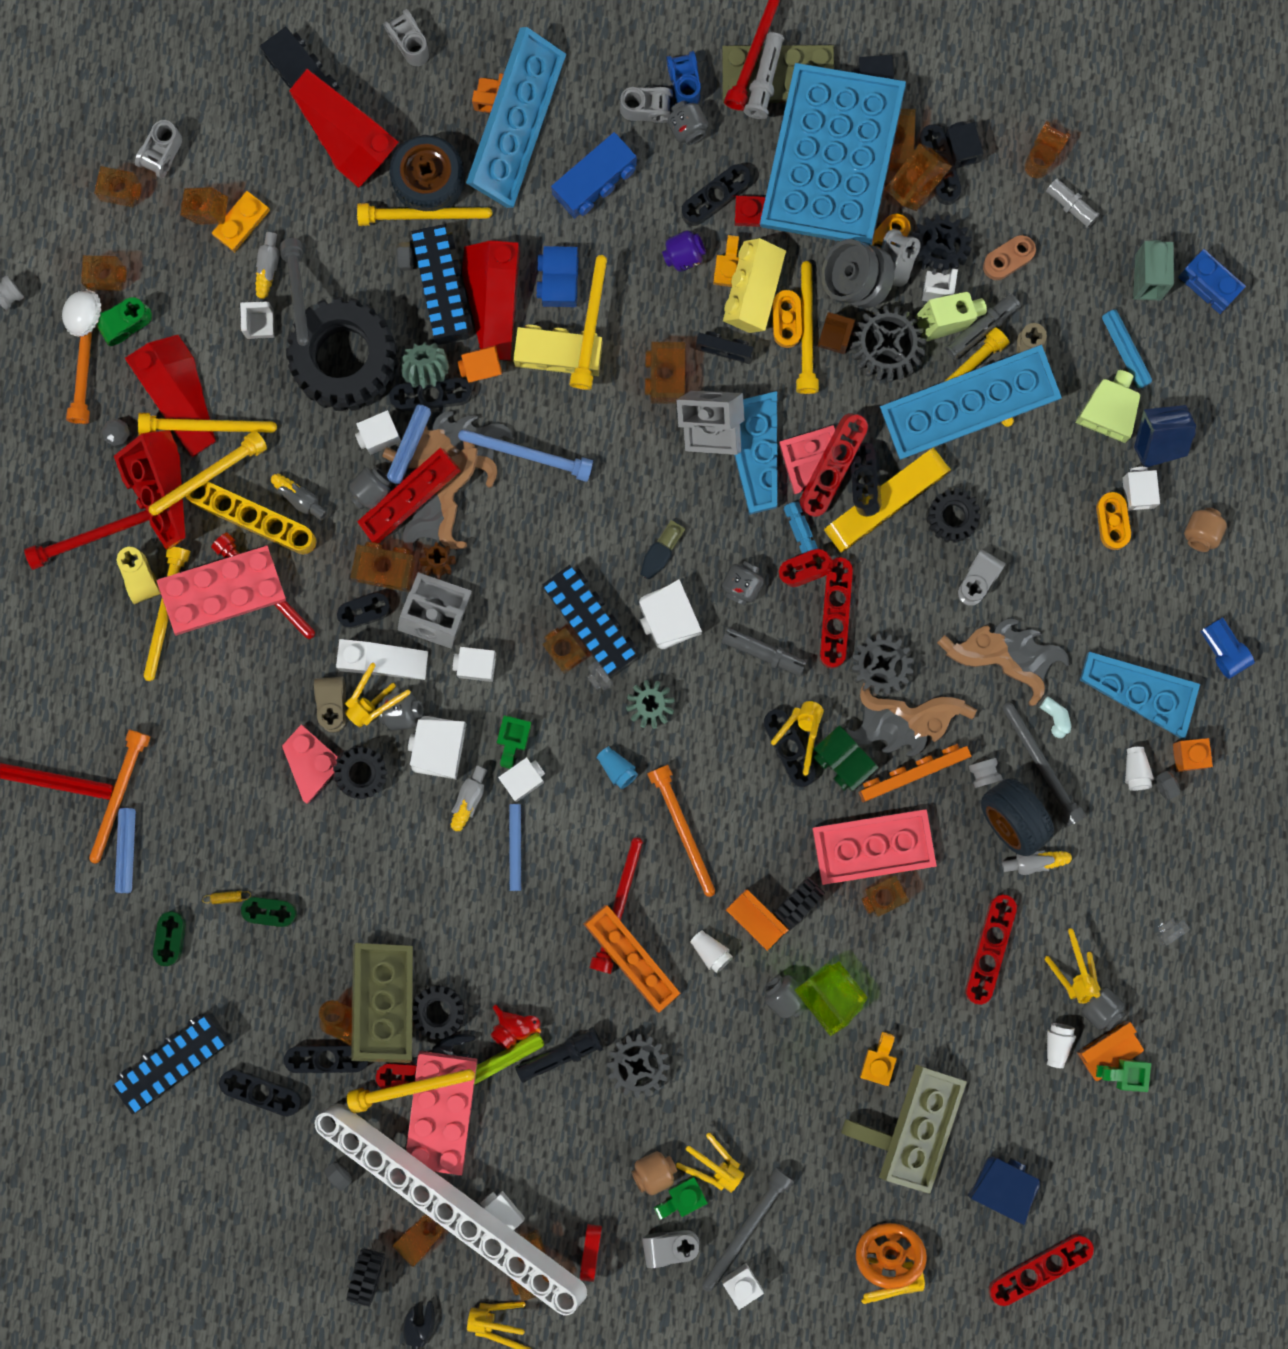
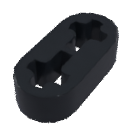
(361, 604)

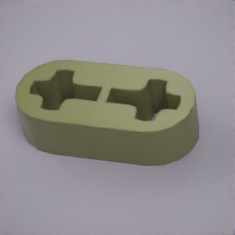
(866, 1134)

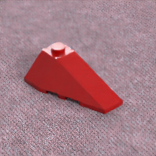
(491, 288)

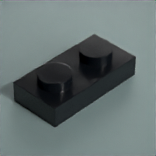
(713, 343)

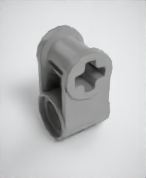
(406, 34)
(648, 104)
(159, 154)
(901, 256)
(982, 575)
(663, 1248)

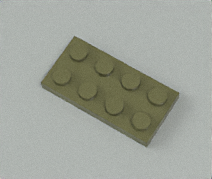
(735, 56)
(382, 1003)
(922, 1129)

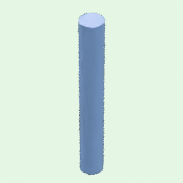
(515, 846)

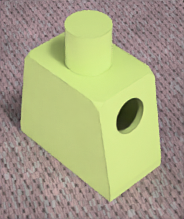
(949, 315)
(1112, 408)

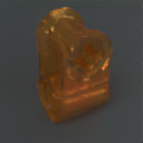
(1046, 147)
(340, 1028)
(418, 1240)

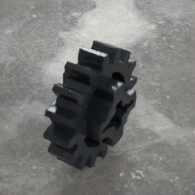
(941, 242)

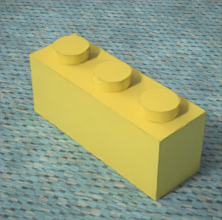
(754, 285)
(553, 350)

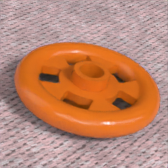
(893, 1233)

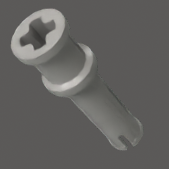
(762, 87)

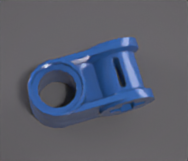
(684, 75)

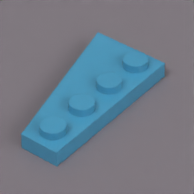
(759, 453)
(1152, 694)

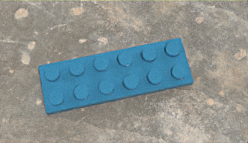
(516, 117)
(970, 402)

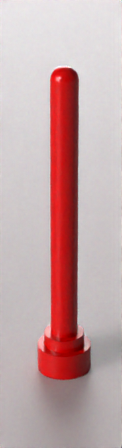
(737, 96)
(225, 546)
(38, 556)
(602, 960)

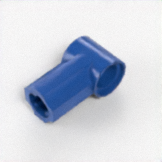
(1230, 654)

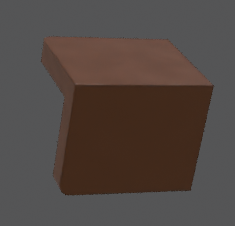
(836, 333)

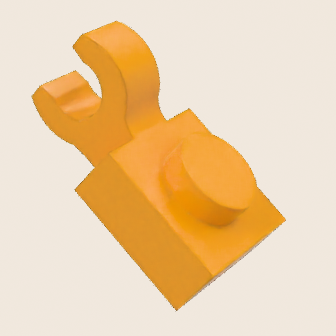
(727, 264)
(879, 1064)

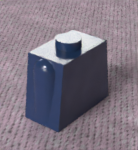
(1164, 435)
(1005, 1188)

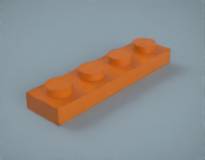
(924, 767)
(631, 958)

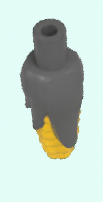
(298, 496)

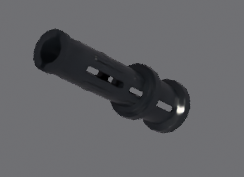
(570, 1051)

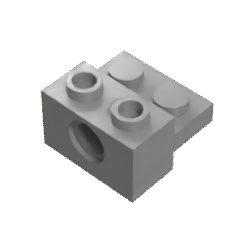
(711, 421)
(434, 610)

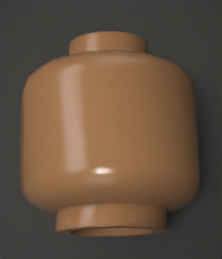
(1205, 529)
(654, 1173)

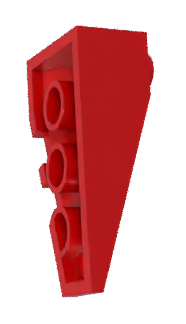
(347, 133)
(173, 383)
(153, 470)

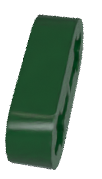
(268, 919)
(176, 939)

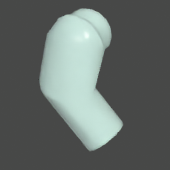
(1060, 717)

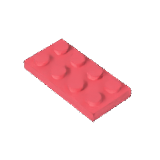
(221, 590)
(874, 847)
(441, 1115)

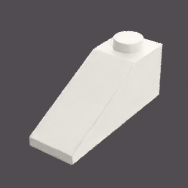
(389, 660)

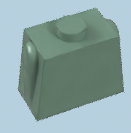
(1153, 270)

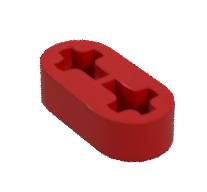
(803, 562)
(397, 1069)
(590, 1253)

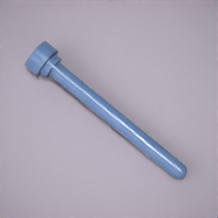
(578, 468)

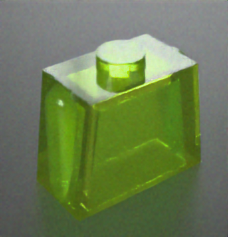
(832, 997)

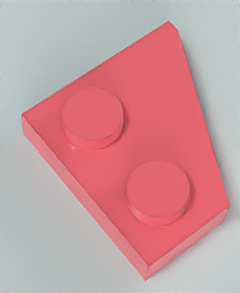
(803, 454)
(309, 762)

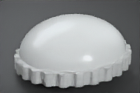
(81, 312)

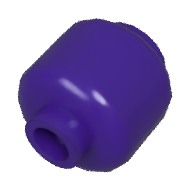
(684, 251)

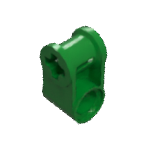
(119, 322)

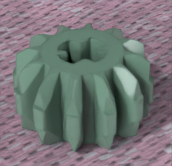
(424, 365)
(641, 708)

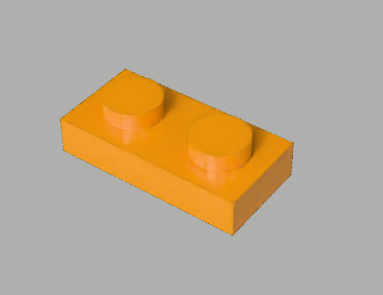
(240, 221)

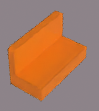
(756, 919)
(1110, 1047)

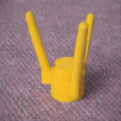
(362, 710)
(808, 720)
(1084, 985)
(727, 1175)
(881, 1294)
(482, 1323)

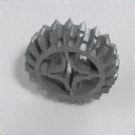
(895, 353)

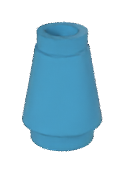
(617, 768)

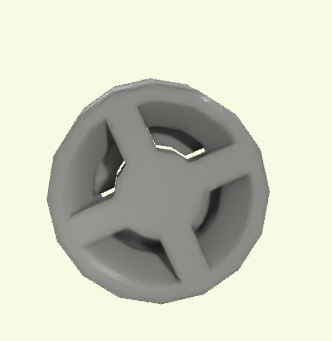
(9, 292)
(985, 773)

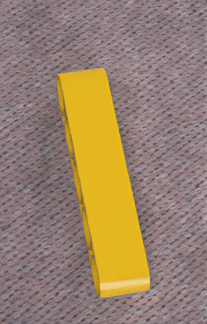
(894, 496)
(262, 523)

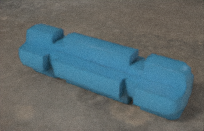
(800, 527)

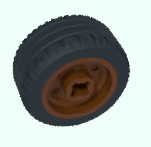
(421, 157)
(1017, 817)

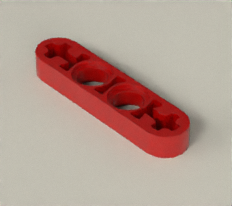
(829, 462)
(839, 613)
(995, 950)
(1043, 1275)

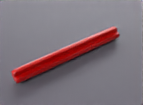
(56, 781)

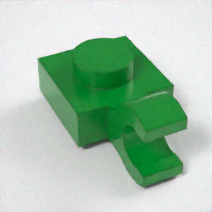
(512, 736)
(1130, 1076)
(685, 1198)

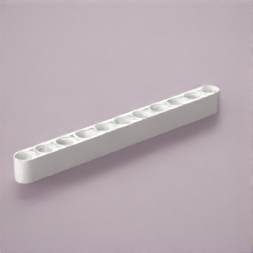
(464, 1209)

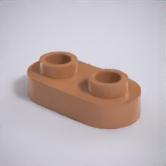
(1010, 257)

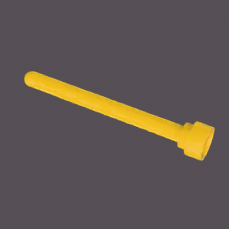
(368, 214)
(994, 342)
(581, 377)
(807, 381)
(149, 423)
(252, 445)
(176, 559)
(361, 1099)

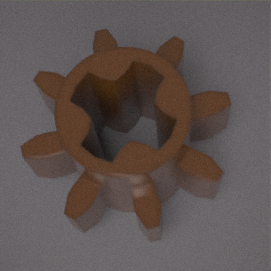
(440, 568)

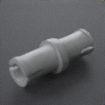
(1072, 203)

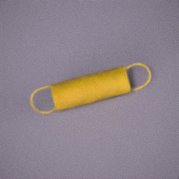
(226, 897)

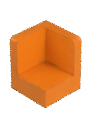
(486, 93)

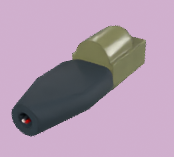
(661, 551)

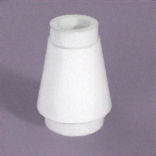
(1138, 770)
(711, 951)
(1059, 1044)

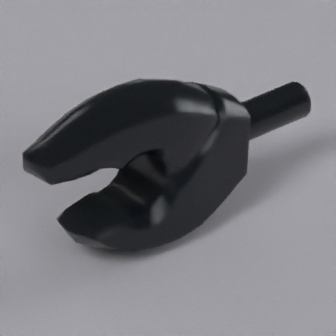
(446, 1045)
(415, 1334)

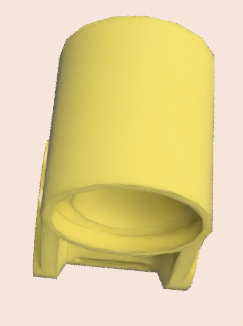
(140, 579)

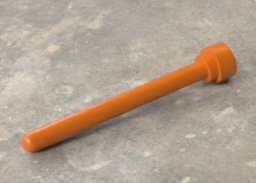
(78, 410)
(135, 742)
(662, 779)

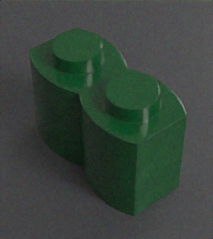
(845, 759)

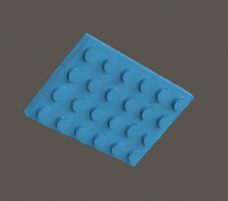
(832, 154)

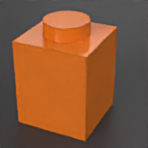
(480, 364)
(1192, 755)

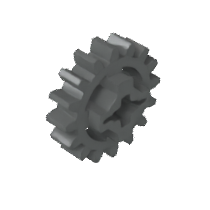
(875, 654)
(621, 1057)

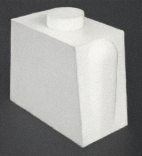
(668, 616)
(437, 747)

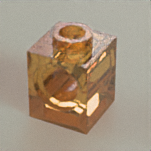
(107, 181)
(204, 205)
(94, 265)
(567, 662)
(896, 893)

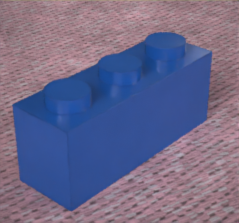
(594, 176)

